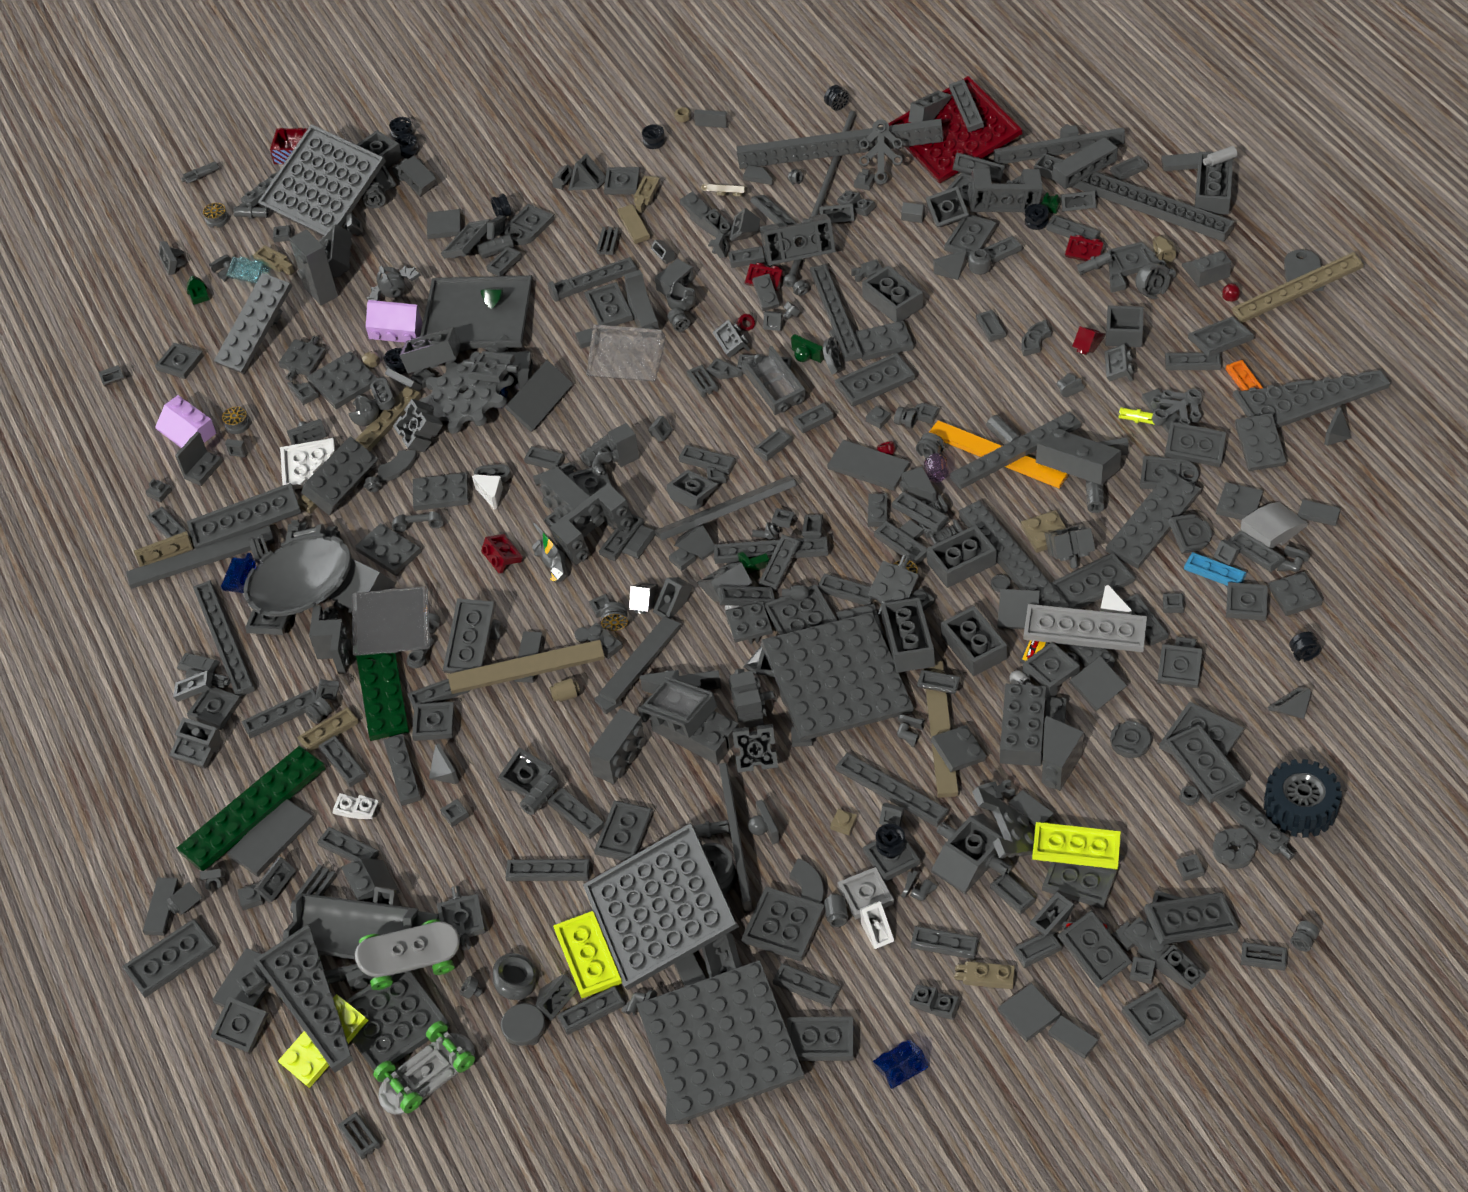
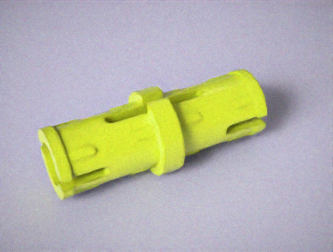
(1136, 415)

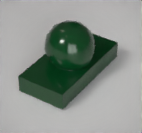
(806, 349)

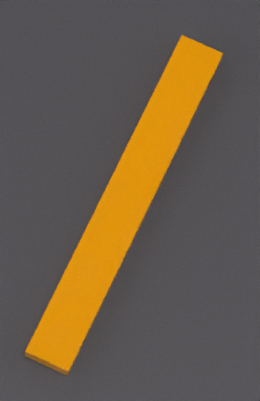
(981, 447)

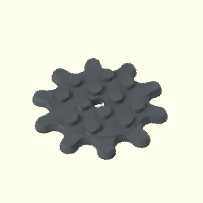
(457, 408)

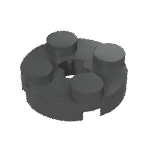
(1234, 837)

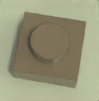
(843, 822)

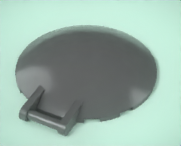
(298, 573)

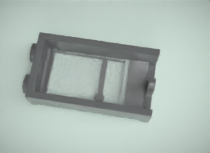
(774, 381)

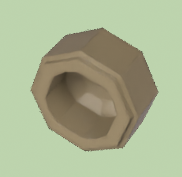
(682, 114)
(370, 359)

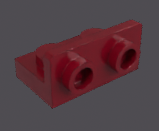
(1083, 249)
(776, 274)
(500, 552)

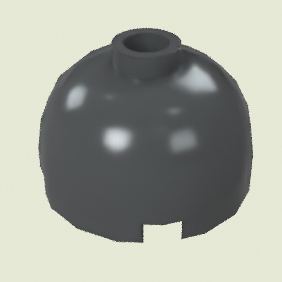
(1152, 280)

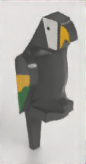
(551, 556)

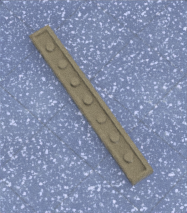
(1297, 287)
(525, 666)
(939, 723)

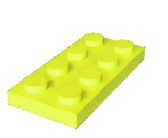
(1076, 845)
(587, 954)
(304, 1058)

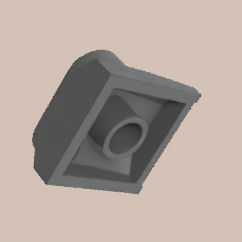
(690, 489)
(523, 772)

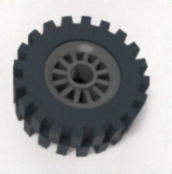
(1302, 813)

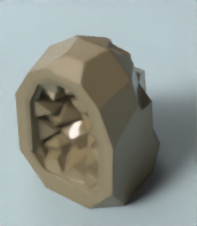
(1164, 249)

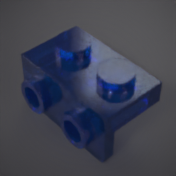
(237, 573)
(901, 1063)

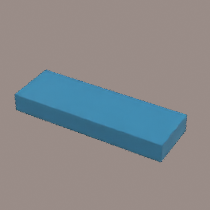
(1213, 569)

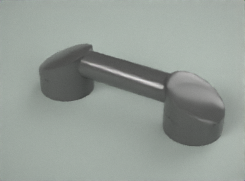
(400, 522)

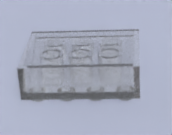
(625, 352)

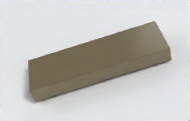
(633, 224)
(163, 549)
(327, 729)

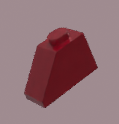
(1087, 340)

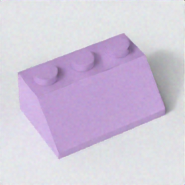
(392, 321)
(182, 420)

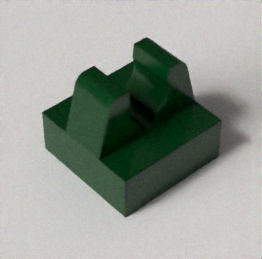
(1051, 202)

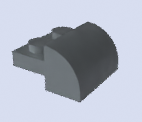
(195, 743)

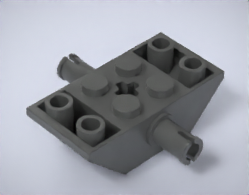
(969, 852)

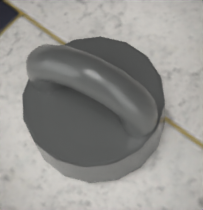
(434, 621)

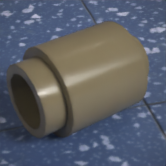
(564, 690)

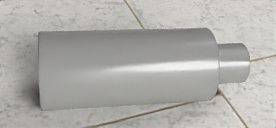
(1220, 156)

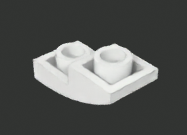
(353, 807)

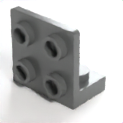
(195, 461)

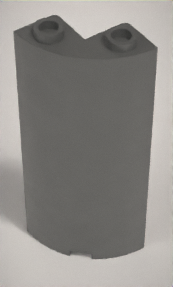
(341, 923)

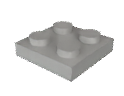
(865, 890)

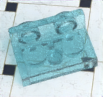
(246, 270)

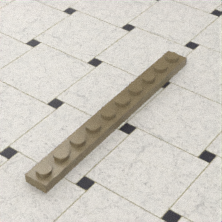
(375, 432)

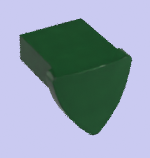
(197, 290)
(491, 296)
(753, 564)

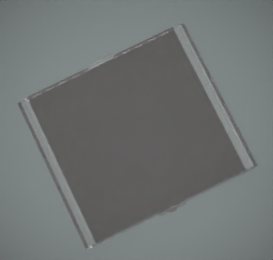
(390, 621)

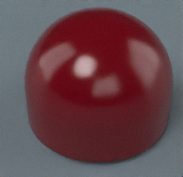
(1231, 292)
(748, 317)
(887, 447)

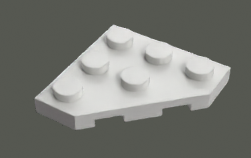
(303, 460)

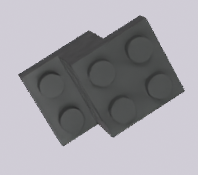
(330, 639)

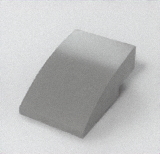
(1273, 524)

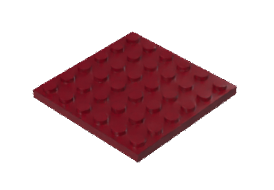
(940, 156)

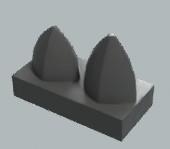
(169, 257)

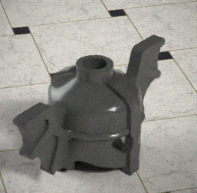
(392, 283)

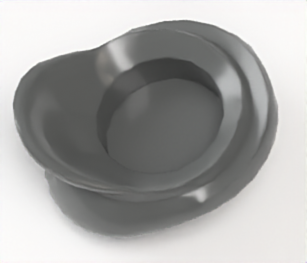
(514, 976)

